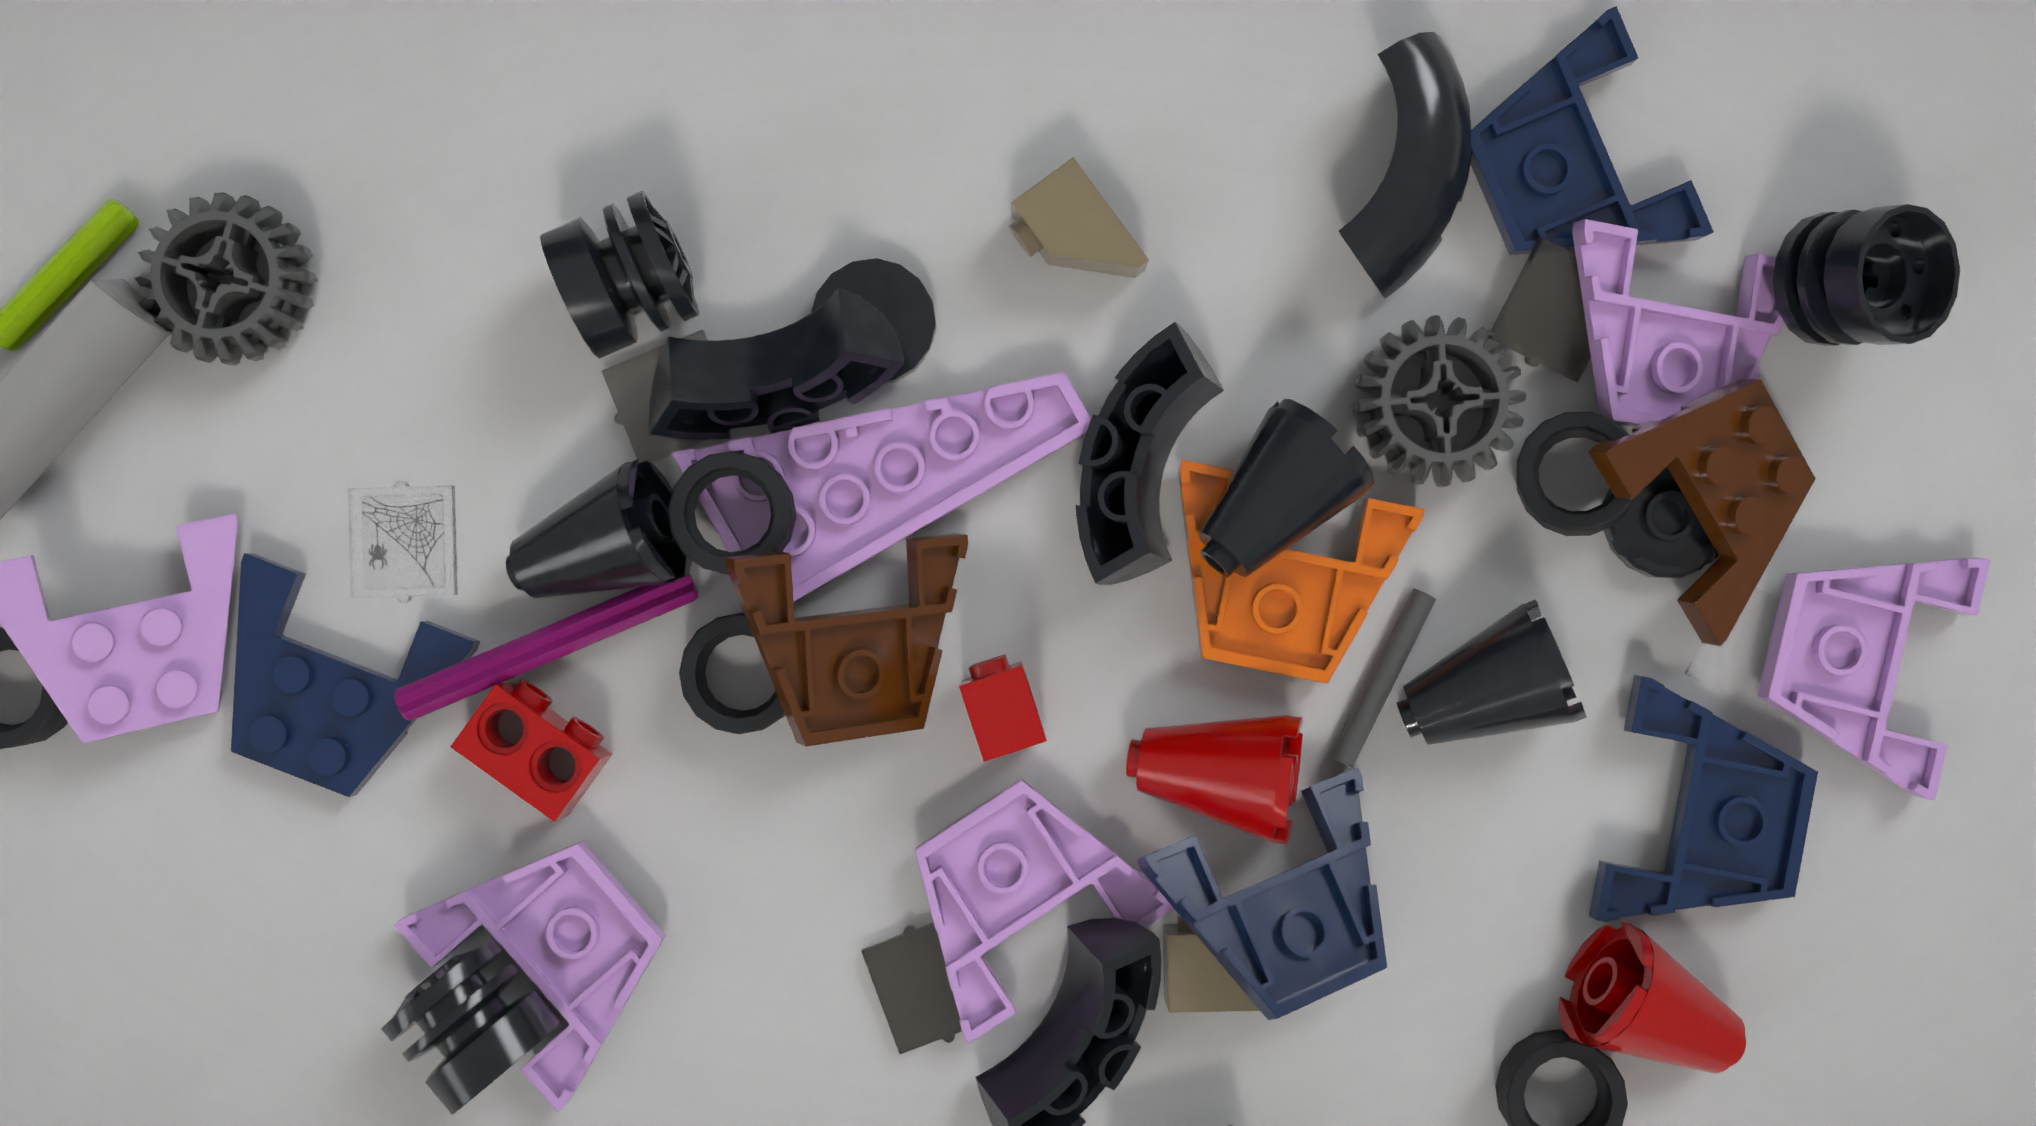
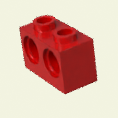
(1001, 708)
(525, 765)

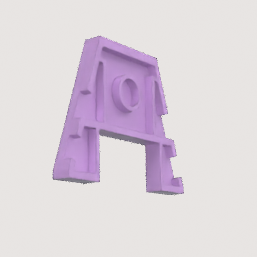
(1661, 354)
(1841, 654)
(134, 660)
(1003, 872)
(569, 934)

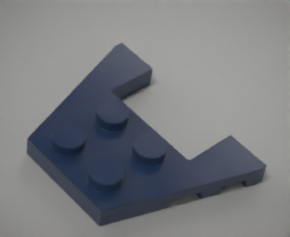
(1549, 166)
(310, 707)
(1734, 822)
(1296, 930)

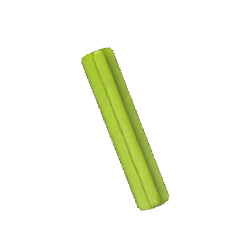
(65, 272)

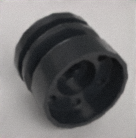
(619, 274)
(1867, 276)
(470, 1025)

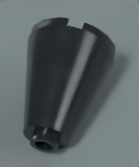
(1281, 490)
(602, 539)
(1494, 684)

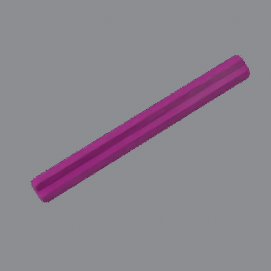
(542, 646)

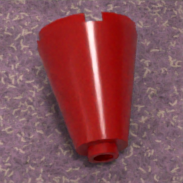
(1224, 770)
(1646, 1004)

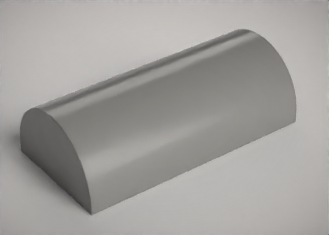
(70, 379)

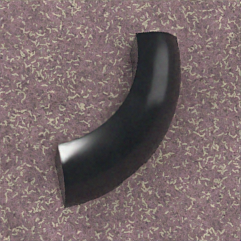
(1427, 168)
(774, 376)
(1128, 454)
(1087, 1032)

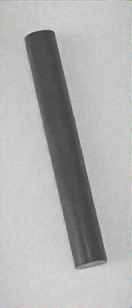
(1383, 677)

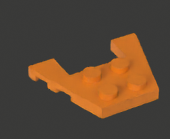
(1297, 607)

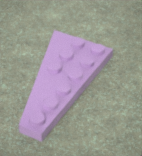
(888, 471)

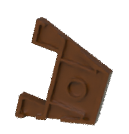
(1737, 476)
(857, 668)

